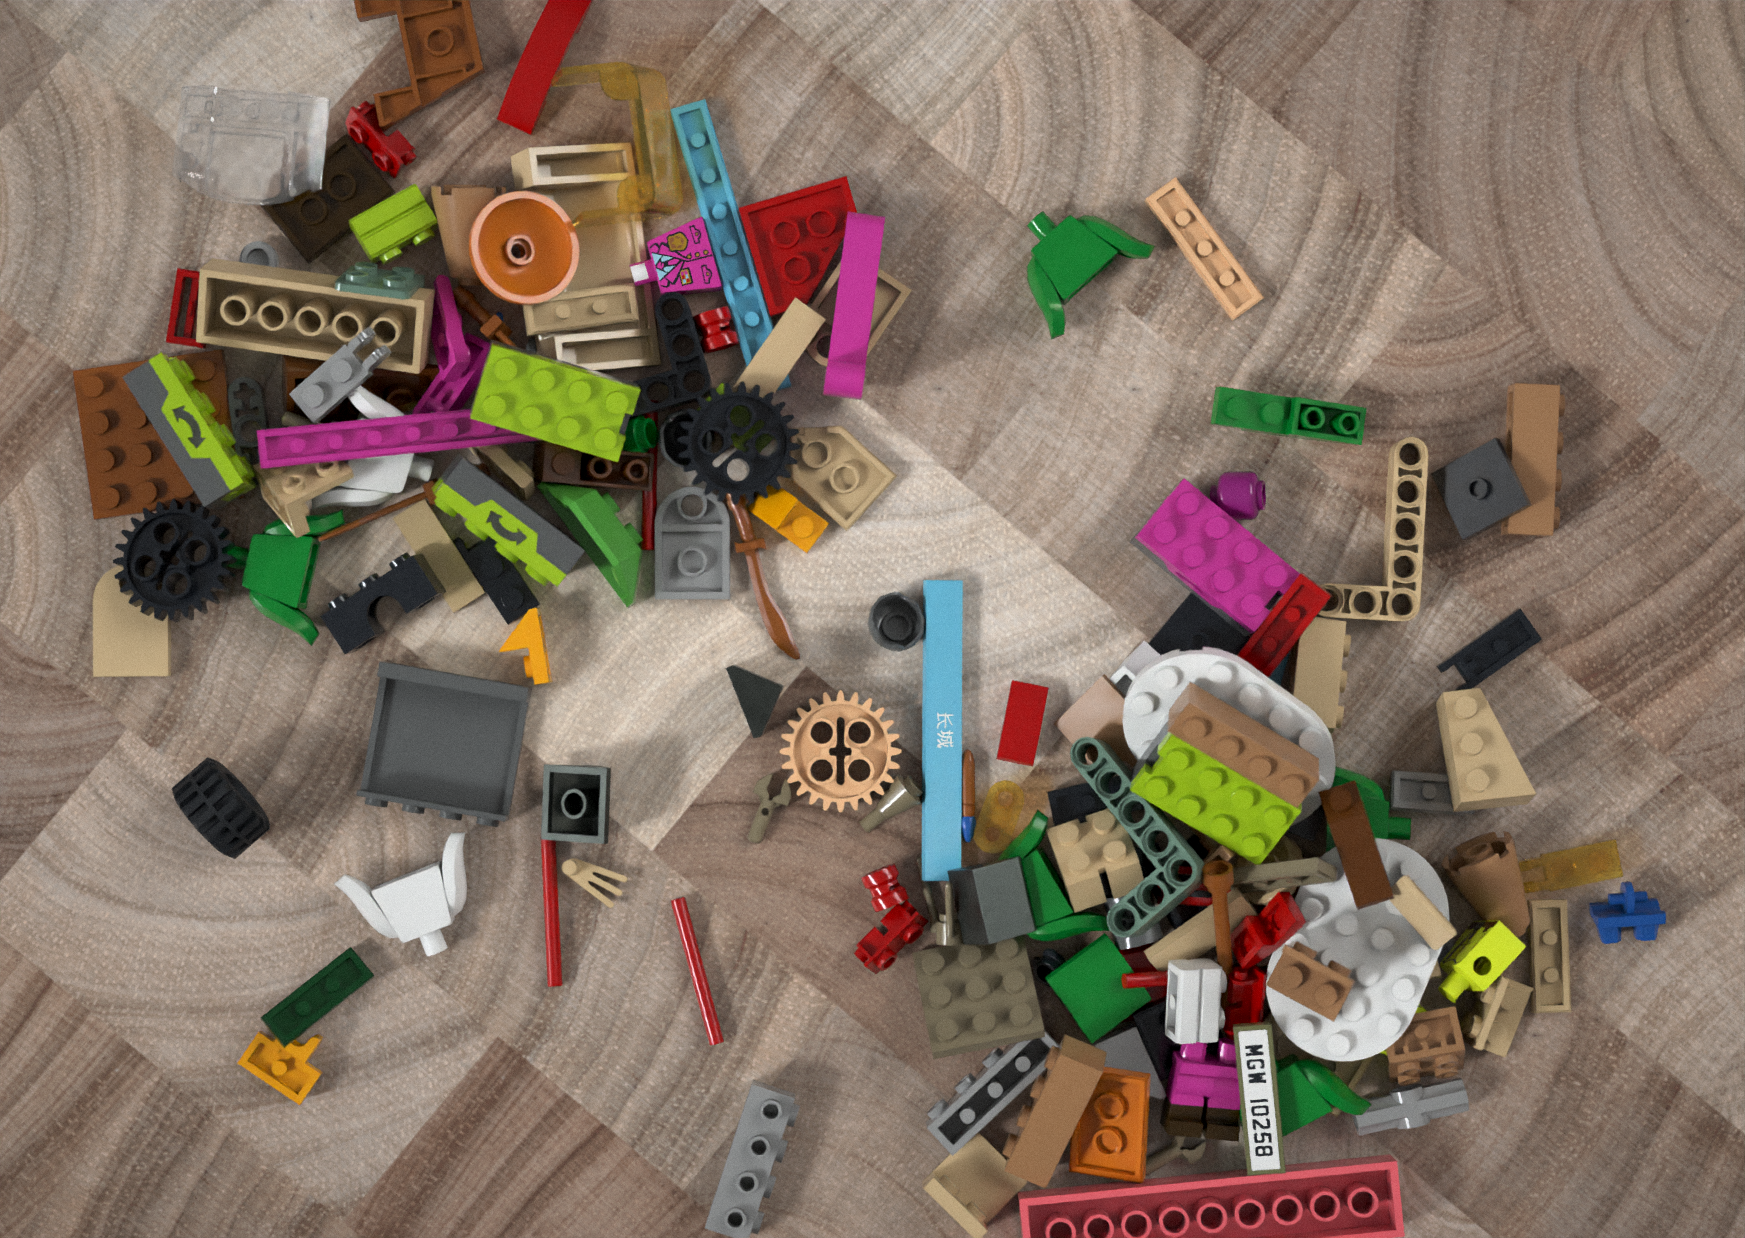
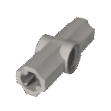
(1412, 1106)

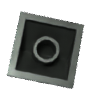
(756, 696)
(576, 803)
(992, 901)

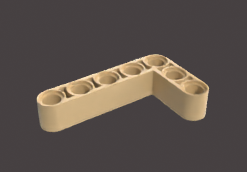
(1393, 545)

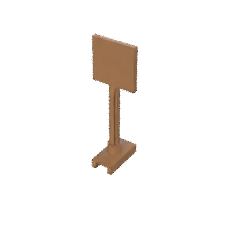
(1100, 716)

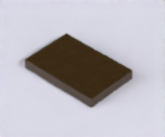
(323, 216)

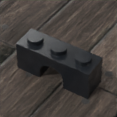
(354, 618)

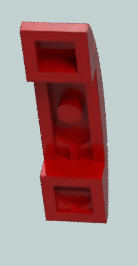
(541, 62)

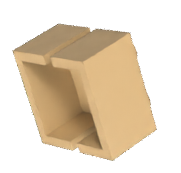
(1091, 849)

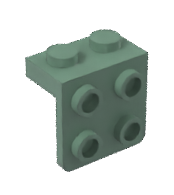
(368, 280)

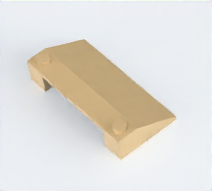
(580, 181)

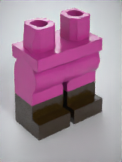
(1203, 1093)

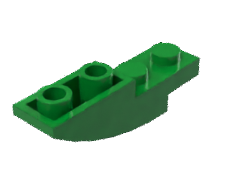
(1288, 416)

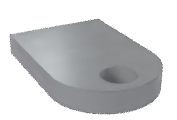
(692, 551)

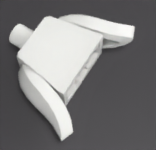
(374, 477)
(417, 901)

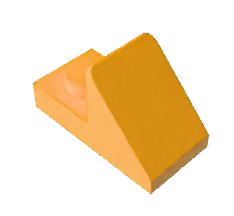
(789, 517)
(531, 635)

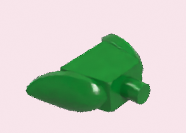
(1071, 258)
(282, 570)
(1376, 806)
(1046, 890)
(1309, 1091)

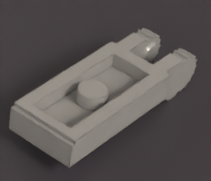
(338, 377)

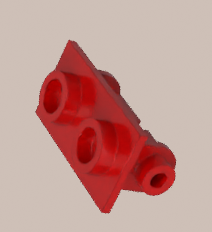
(387, 151)
(880, 950)
(1248, 992)

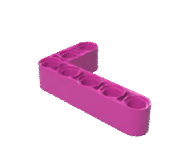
(854, 306)

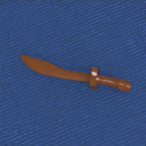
(491, 325)
(428, 493)
(771, 614)

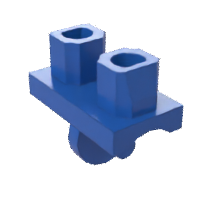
(1627, 910)

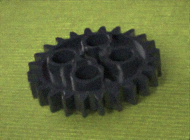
(716, 417)
(202, 576)

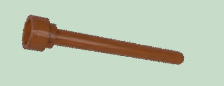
(1218, 879)

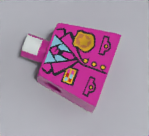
(680, 261)

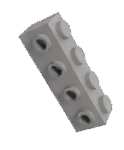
(988, 1092)
(750, 1161)

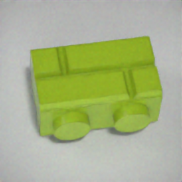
(394, 225)

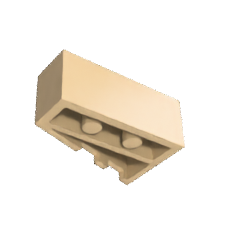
(1318, 671)
(1478, 755)

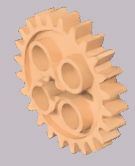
(875, 751)

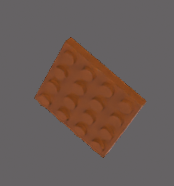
(122, 449)

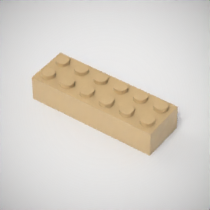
(306, 316)

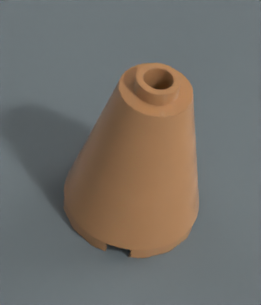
(455, 214)
(1491, 879)

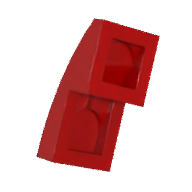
(1022, 723)
(1263, 934)

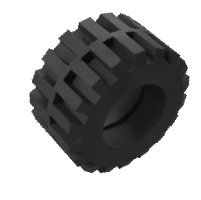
(221, 808)

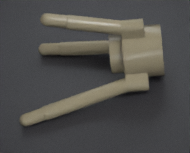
(947, 926)

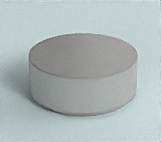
(260, 254)

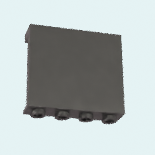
(445, 743)

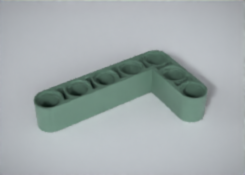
(1144, 834)

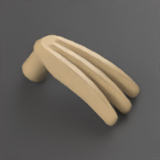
(582, 873)

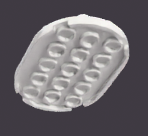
(1236, 684)
(1380, 948)

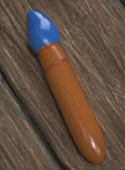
(968, 795)

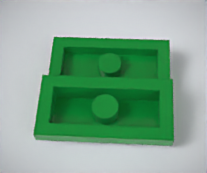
(1093, 989)

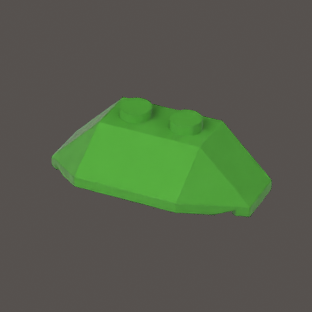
(601, 534)

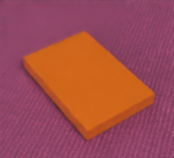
(1114, 1128)

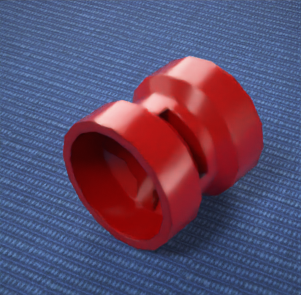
(716, 329)
(884, 887)

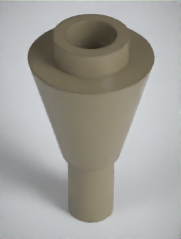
(899, 797)

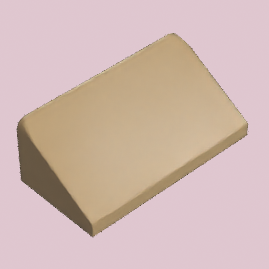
(1421, 913)

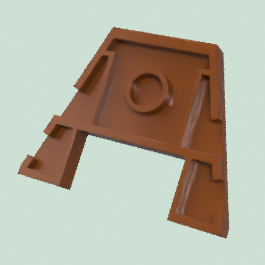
(438, 49)

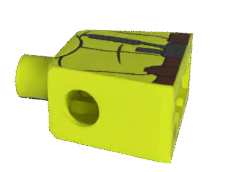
(1478, 958)

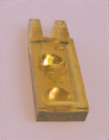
(1574, 866)

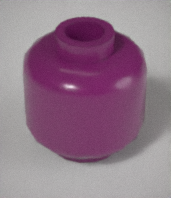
(1239, 494)

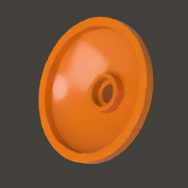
(541, 234)

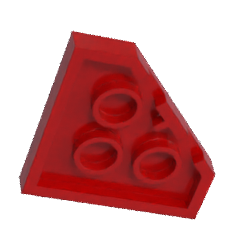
(796, 239)

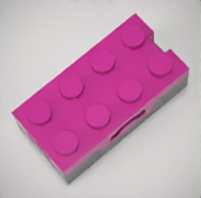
(1214, 557)

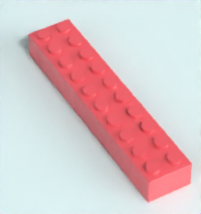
(1308, 1201)

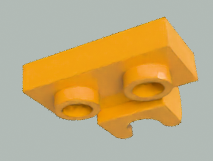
(282, 1067)

